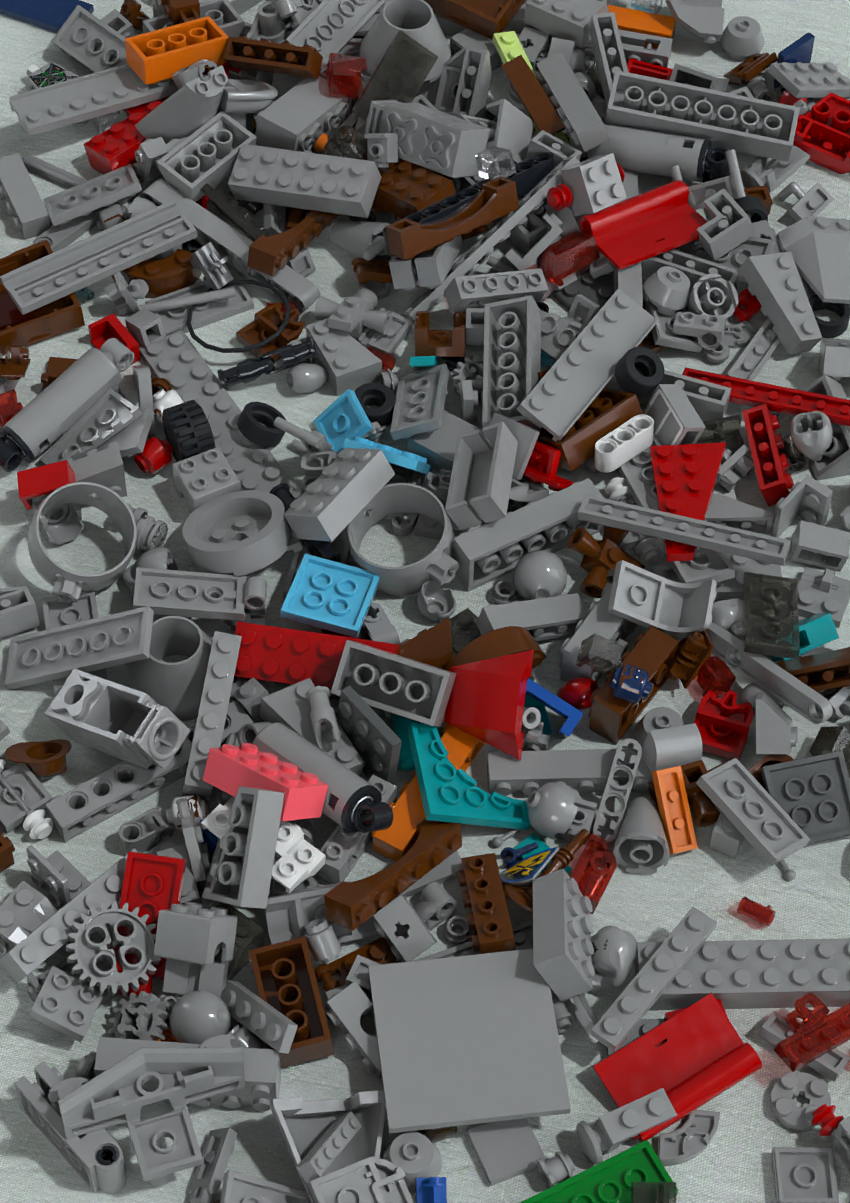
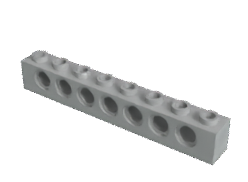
(120, 795)

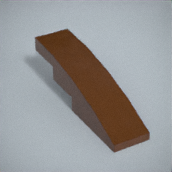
(532, 96)

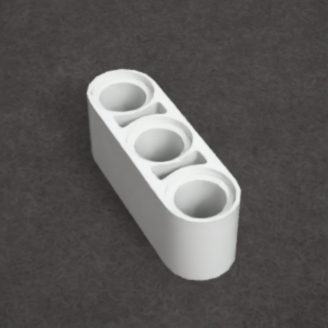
(624, 443)

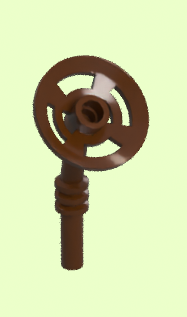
(559, 861)

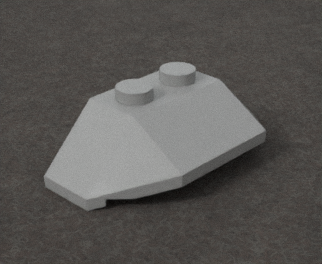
(465, 82)

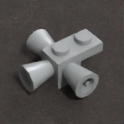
(354, 313)

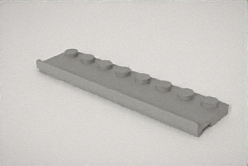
(85, 98)
(98, 257)
(587, 365)

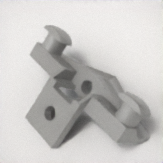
(118, 1095)

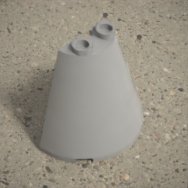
(185, 109)
(307, 1122)

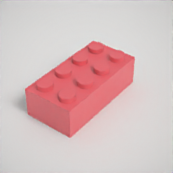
(249, 767)

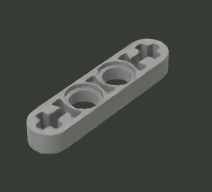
(613, 790)

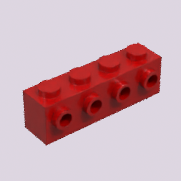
(767, 453)

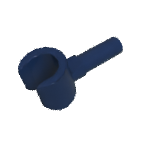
(516, 853)

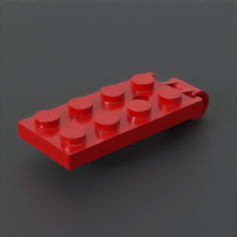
(152, 886)

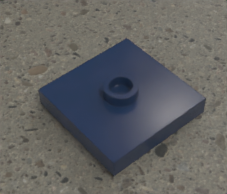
(798, 51)

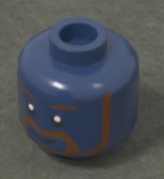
(630, 683)

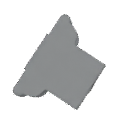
(244, 98)

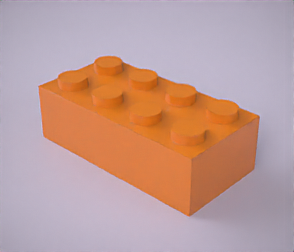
(167, 50)

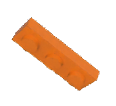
(674, 809)

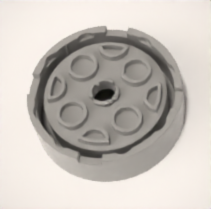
(237, 533)

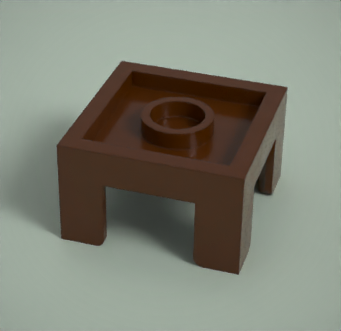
(440, 342)

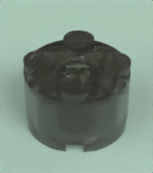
(346, 143)

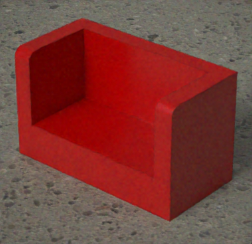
(109, 328)
(43, 480)

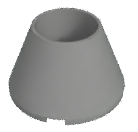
(413, 19)
(178, 683)

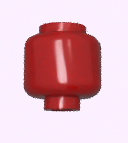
(155, 455)

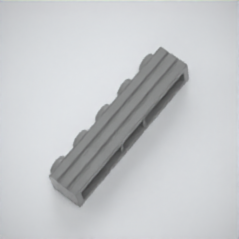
(328, 1147)

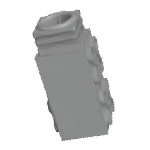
(302, 116)
(430, 136)
(117, 720)

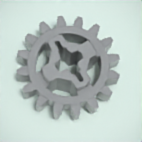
(138, 1021)

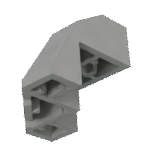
(699, 17)

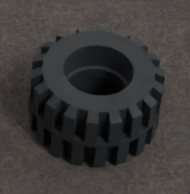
(187, 430)

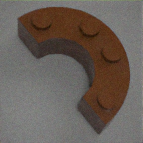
(165, 274)
(499, 643)

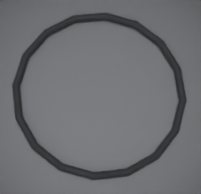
(251, 347)

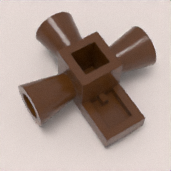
(599, 557)
(703, 808)

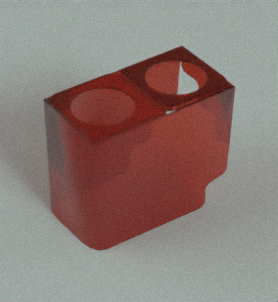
(344, 75)

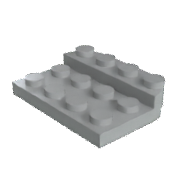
(362, 1182)

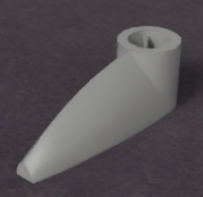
(433, 908)

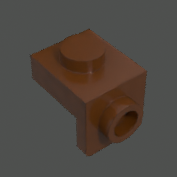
(131, 11)

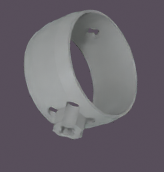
(405, 579)
(67, 583)

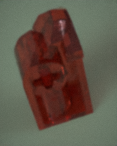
(568, 256)
(589, 878)

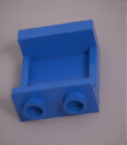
(557, 705)

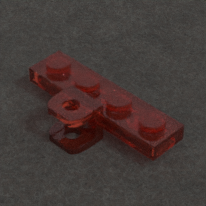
(815, 1035)

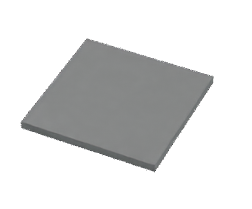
(467, 1041)

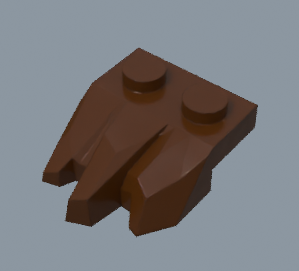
(265, 324)

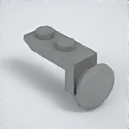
(774, 171)
(624, 1124)

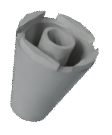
(358, 237)
(642, 839)

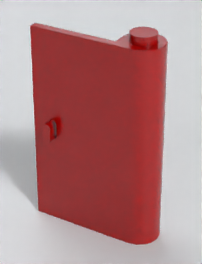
(644, 225)
(693, 1066)

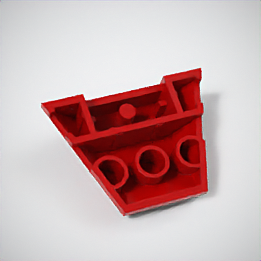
(826, 133)
(491, 699)

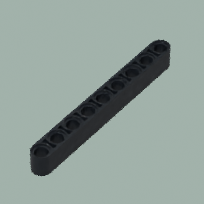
(527, 176)

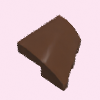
(430, 645)

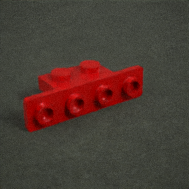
(543, 467)

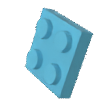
(343, 420)

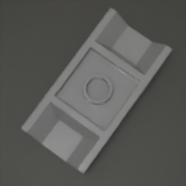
(290, 913)

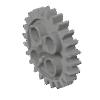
(88, 953)

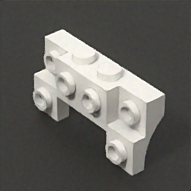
(293, 857)

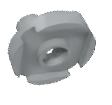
(794, 1085)

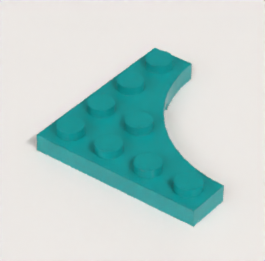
(452, 793)

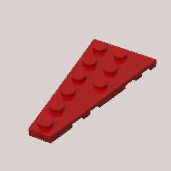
(685, 485)

